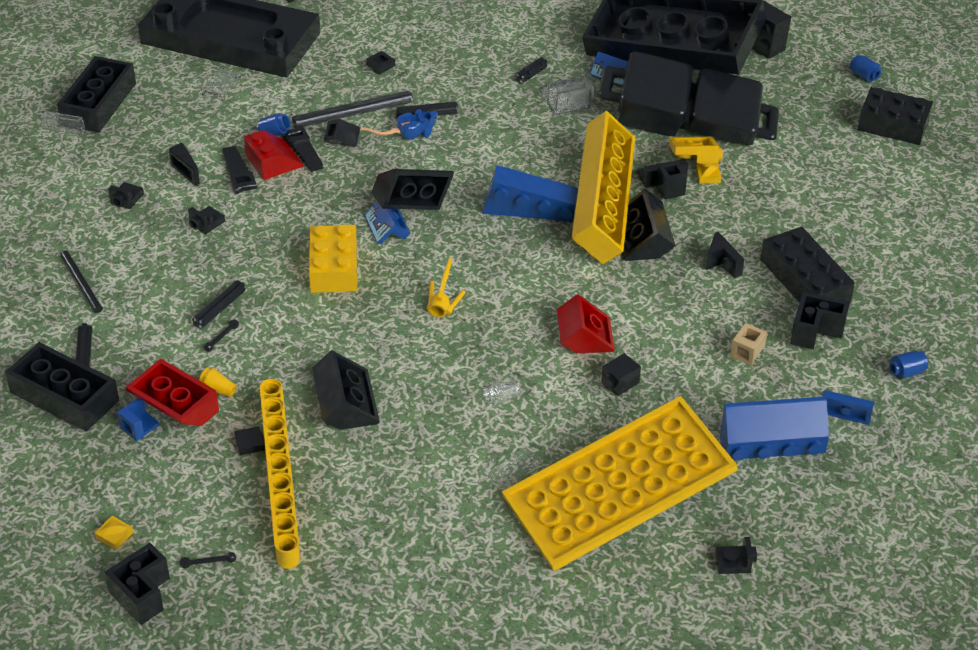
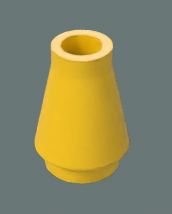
(218, 381)

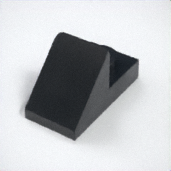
(724, 253)

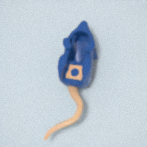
(411, 125)

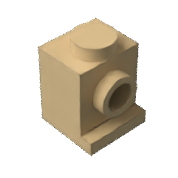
(748, 344)

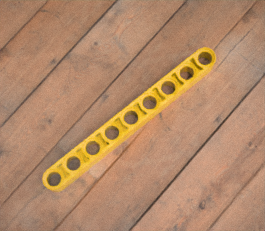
(279, 474)

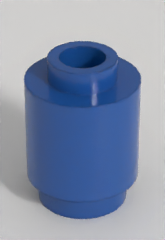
(865, 68)
(275, 124)
(908, 364)

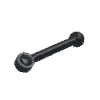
(233, 324)
(185, 562)

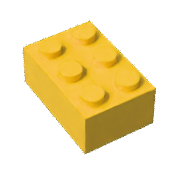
(333, 258)

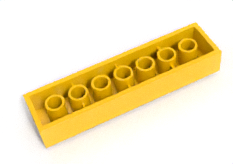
(604, 188)

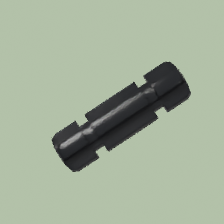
(531, 70)

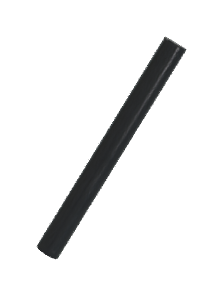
(81, 282)

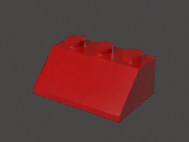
(175, 394)

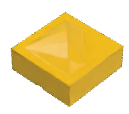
(708, 174)
(114, 532)

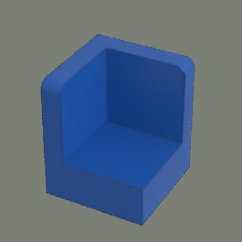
(135, 420)

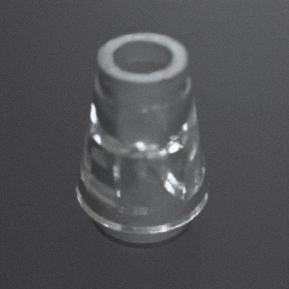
(498, 392)

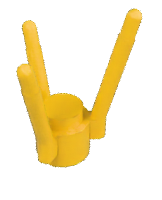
(439, 304)

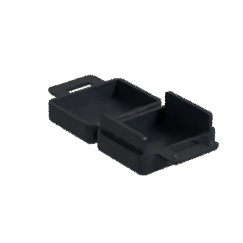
(661, 97)

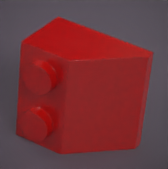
(270, 154)
(584, 327)

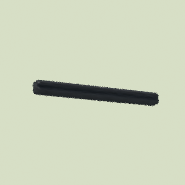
(352, 109)

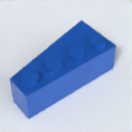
(529, 196)

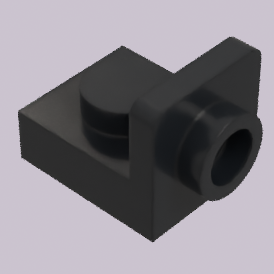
(125, 195)
(206, 219)
(736, 558)

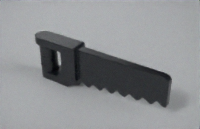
(300, 142)
(238, 171)

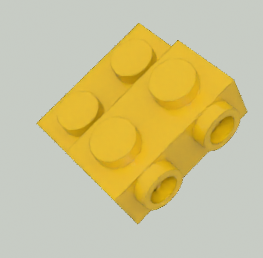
(702, 149)

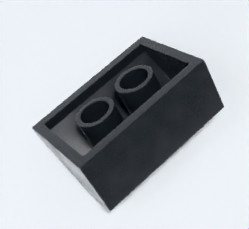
(412, 188)
(647, 229)
(344, 392)

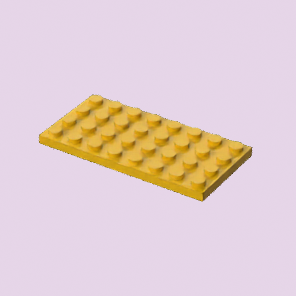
(618, 482)

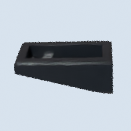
(183, 163)

